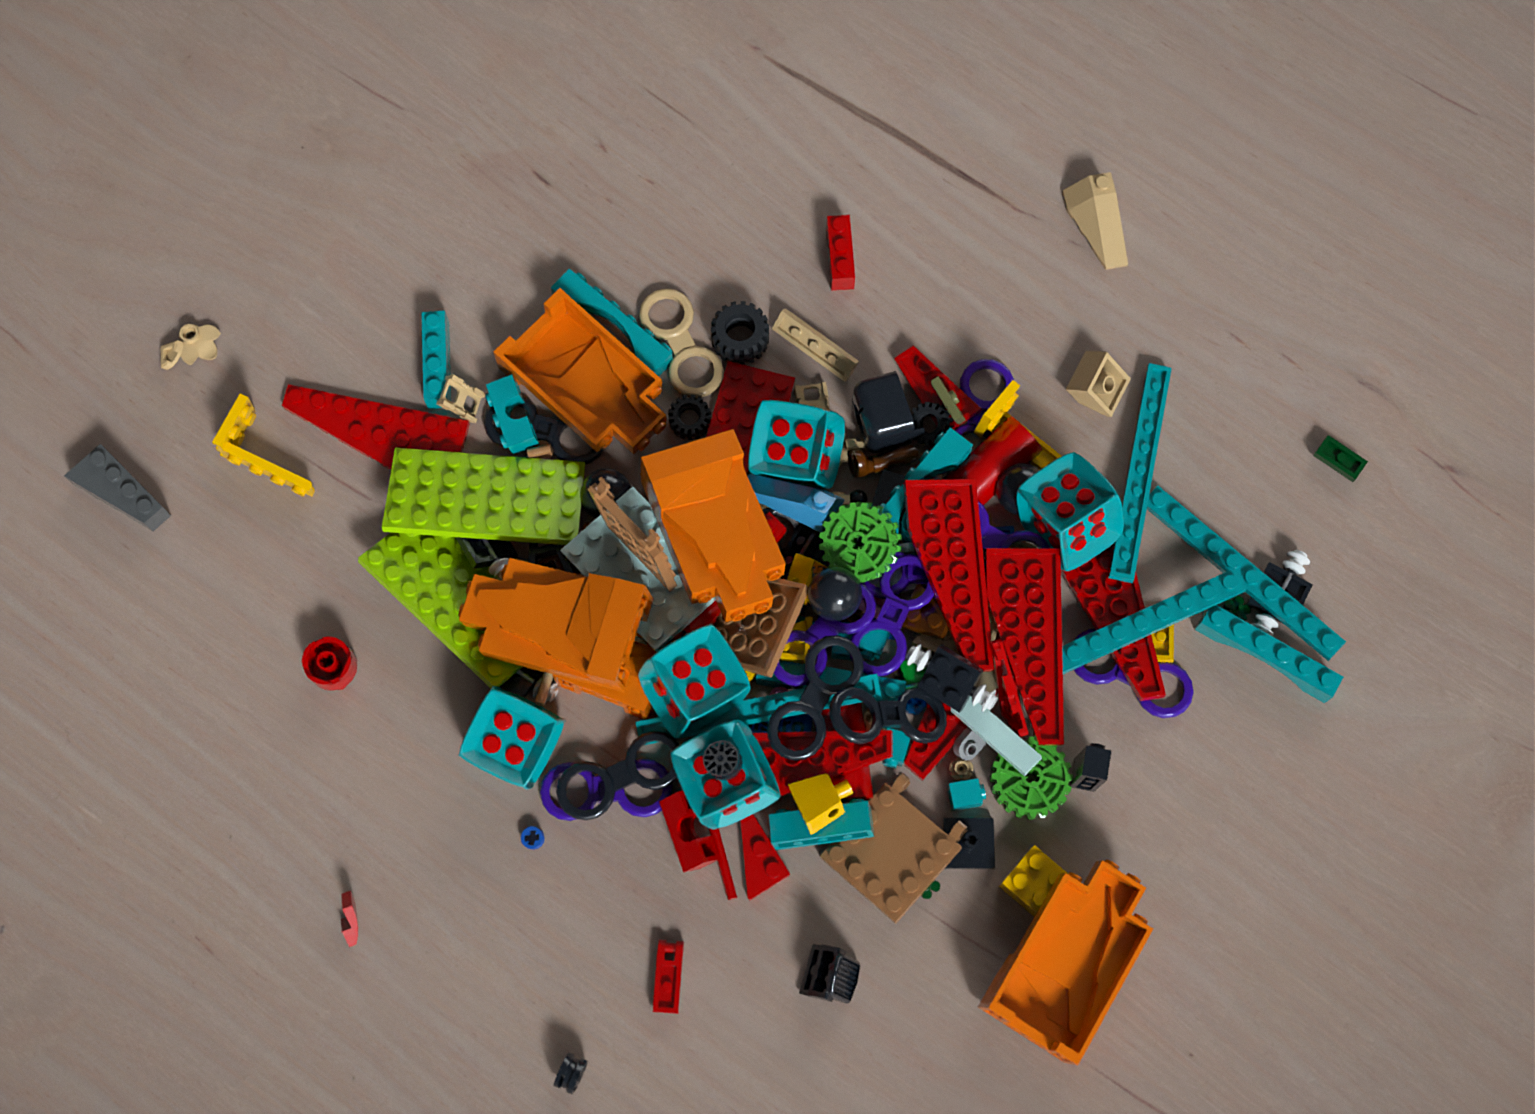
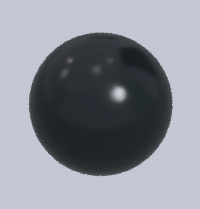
(1010, 482)
(618, 486)
(834, 593)

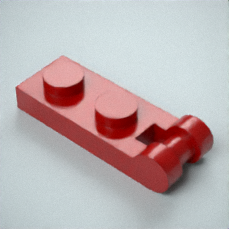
(668, 978)

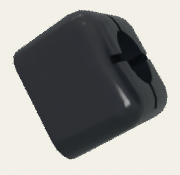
(883, 413)

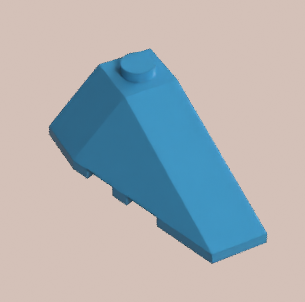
(798, 501)

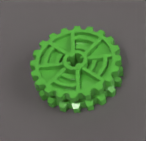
(877, 534)
(1033, 797)

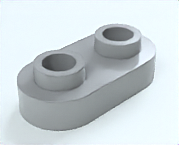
(967, 739)

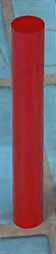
(723, 865)

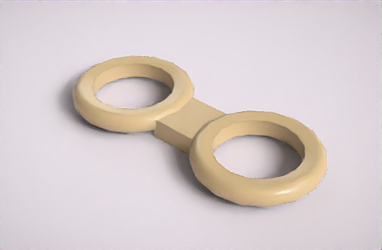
(681, 343)

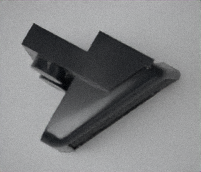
(830, 974)

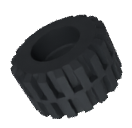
(740, 316)

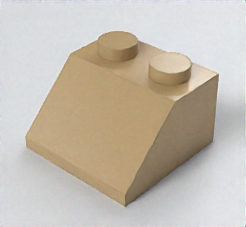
(1098, 382)

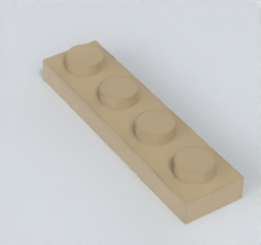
(815, 345)

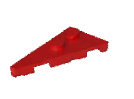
(1008, 690)
(761, 860)

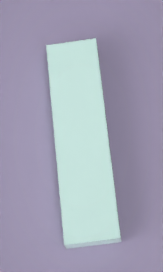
(999, 737)

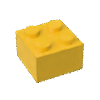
(1031, 879)

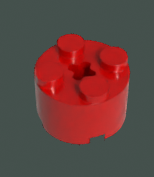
(327, 651)

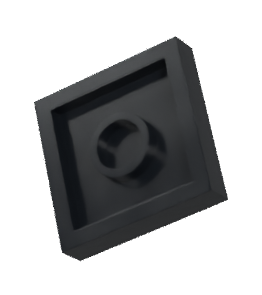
(976, 844)

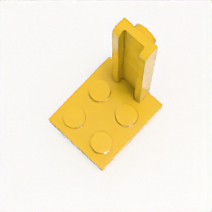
(998, 414)
(231, 435)

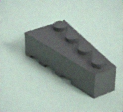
(111, 483)

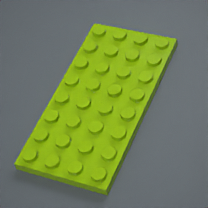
(484, 496)
(431, 581)

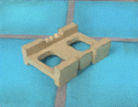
(462, 392)
(821, 403)

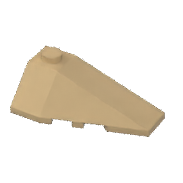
(1096, 211)

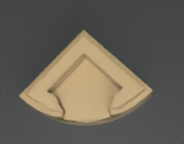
(170, 354)
(852, 444)

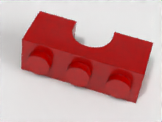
(841, 252)
(691, 849)

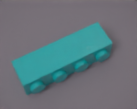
(435, 356)
(790, 830)

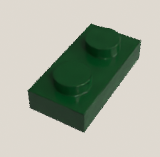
(1340, 458)

